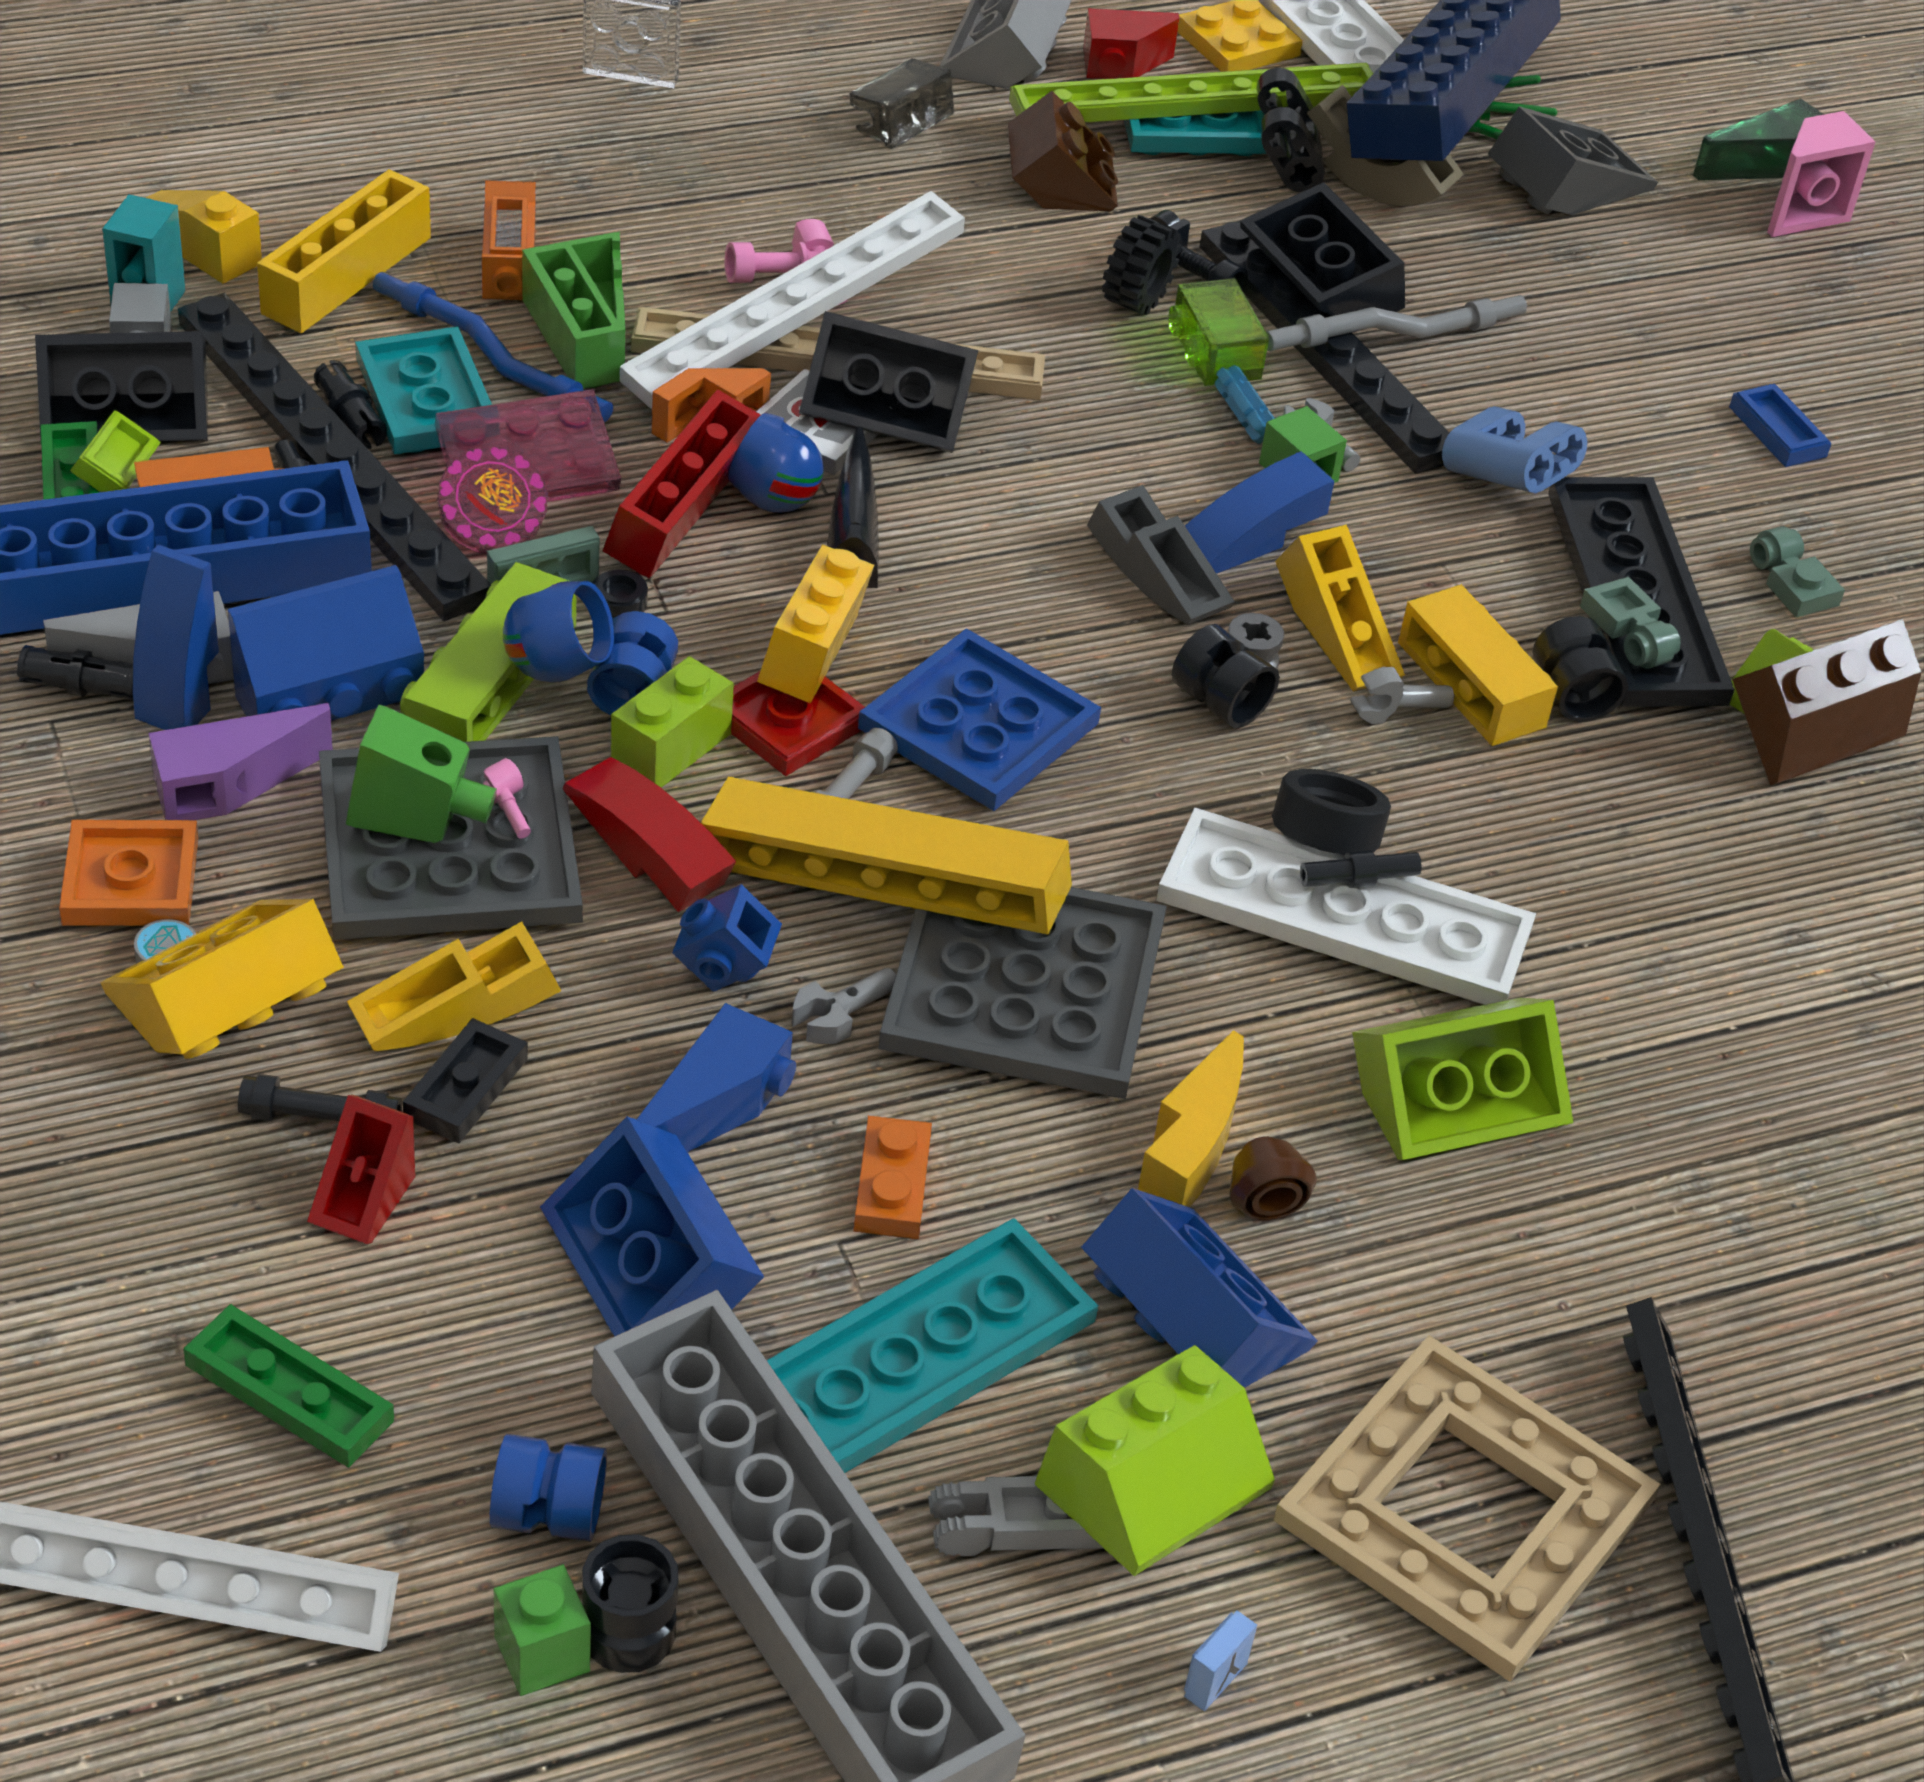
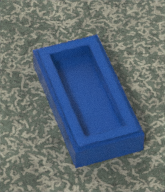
(1780, 425)

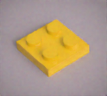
(1239, 35)

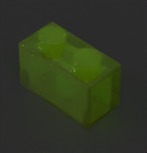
(1218, 329)

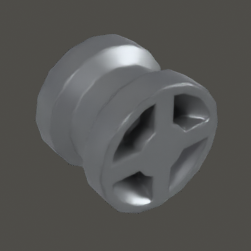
(1259, 634)

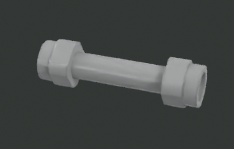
(870, 755)

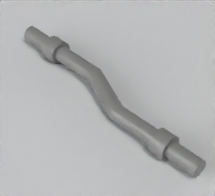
(1316, 329)

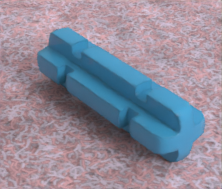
(1243, 401)

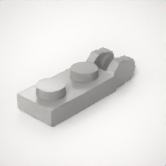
(1014, 1518)

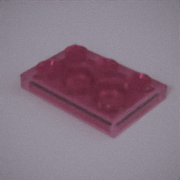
(555, 432)

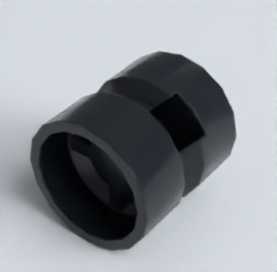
(1581, 667)
(1225, 676)
(630, 1602)

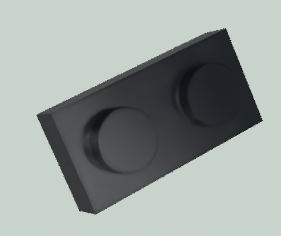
(465, 1080)

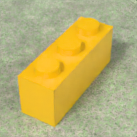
(815, 623)
(1488, 670)

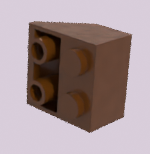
(1062, 158)

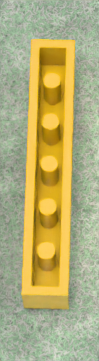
(892, 854)

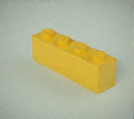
(344, 251)

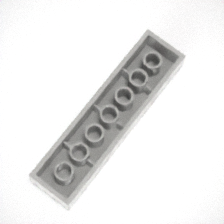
(800, 1554)

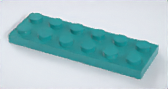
(932, 1342)

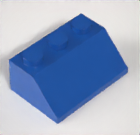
(327, 644)
(647, 1229)
(1193, 1288)

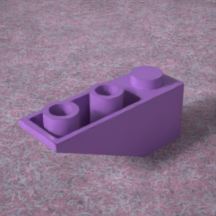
(229, 762)

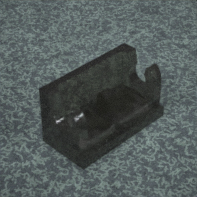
(904, 101)

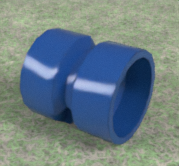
(640, 656)
(548, 1487)

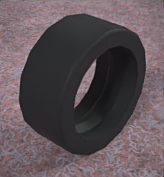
(1331, 811)

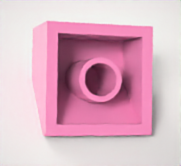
(1822, 175)

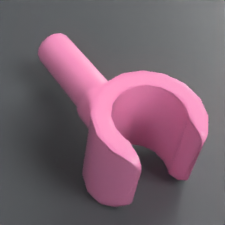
(508, 780)

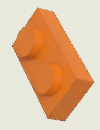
(892, 1177)

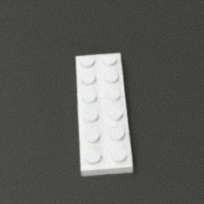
(1395, 927)

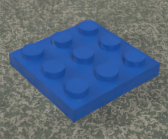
(981, 718)

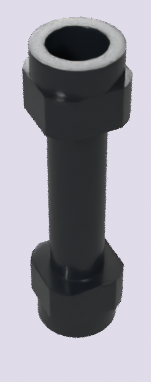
(264, 1097)

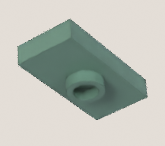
(566, 555)

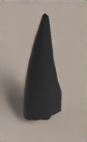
(855, 507)

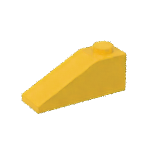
(216, 231)
(1337, 603)

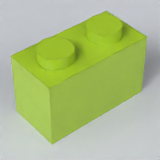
(673, 721)

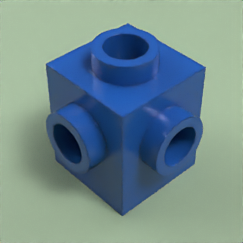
(726, 938)

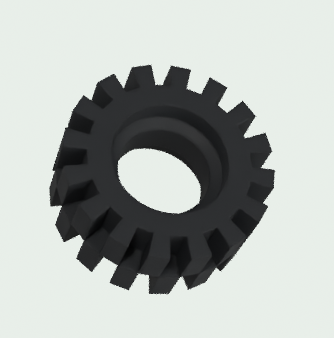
(1141, 264)

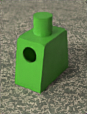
(413, 780)

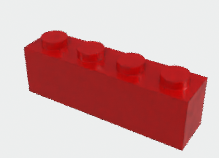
(679, 486)

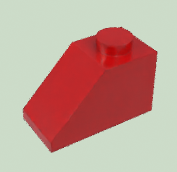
(1127, 42)

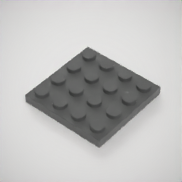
(470, 878)
(1026, 1000)

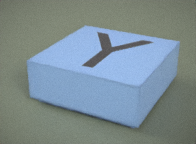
(1219, 1660)

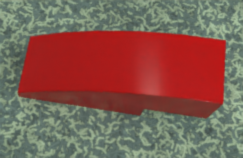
(651, 832)

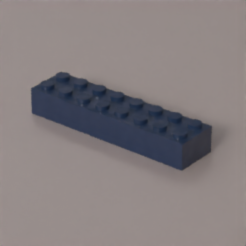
(1445, 77)

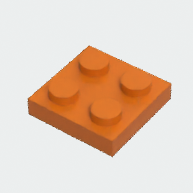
(128, 872)

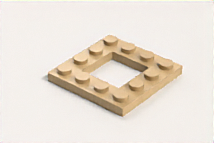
(1495, 1618)

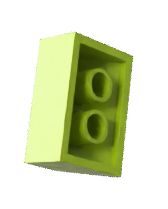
(1465, 1076)
(1158, 1460)

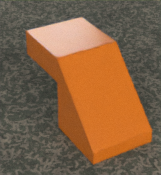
(684, 395)

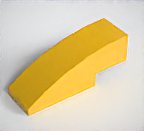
(453, 986)
(1194, 1126)

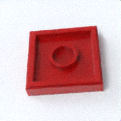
(788, 729)

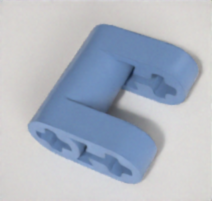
(1495, 450)

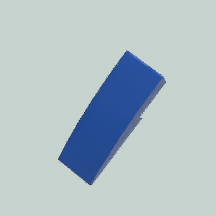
(1260, 510)
(174, 641)

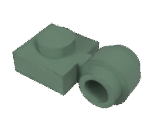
(1800, 584)
(1626, 609)

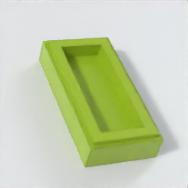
(111, 455)

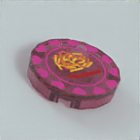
(491, 498)

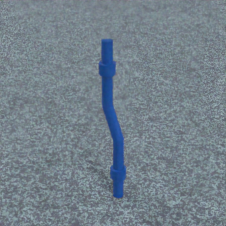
(423, 302)

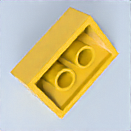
(226, 976)

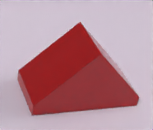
(365, 1170)

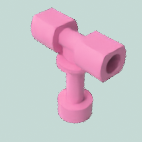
(808, 241)

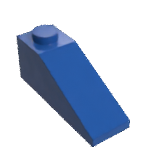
(723, 1078)

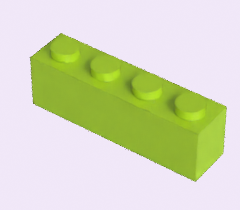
(472, 678)

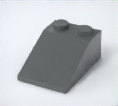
(1566, 164)

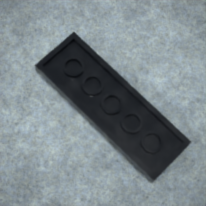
(1624, 531)

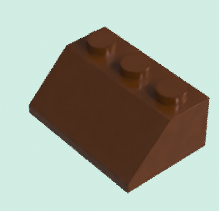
(1831, 701)

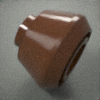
(1270, 1179)

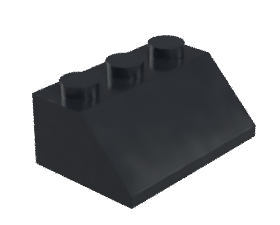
(1329, 253)
(871, 367)
(143, 375)

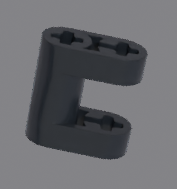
(1289, 132)

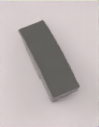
(1158, 556)

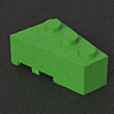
(579, 305)

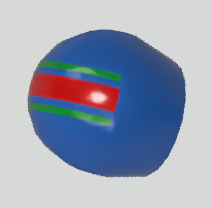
(776, 466)
(542, 633)

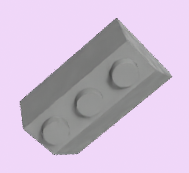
(1004, 40)

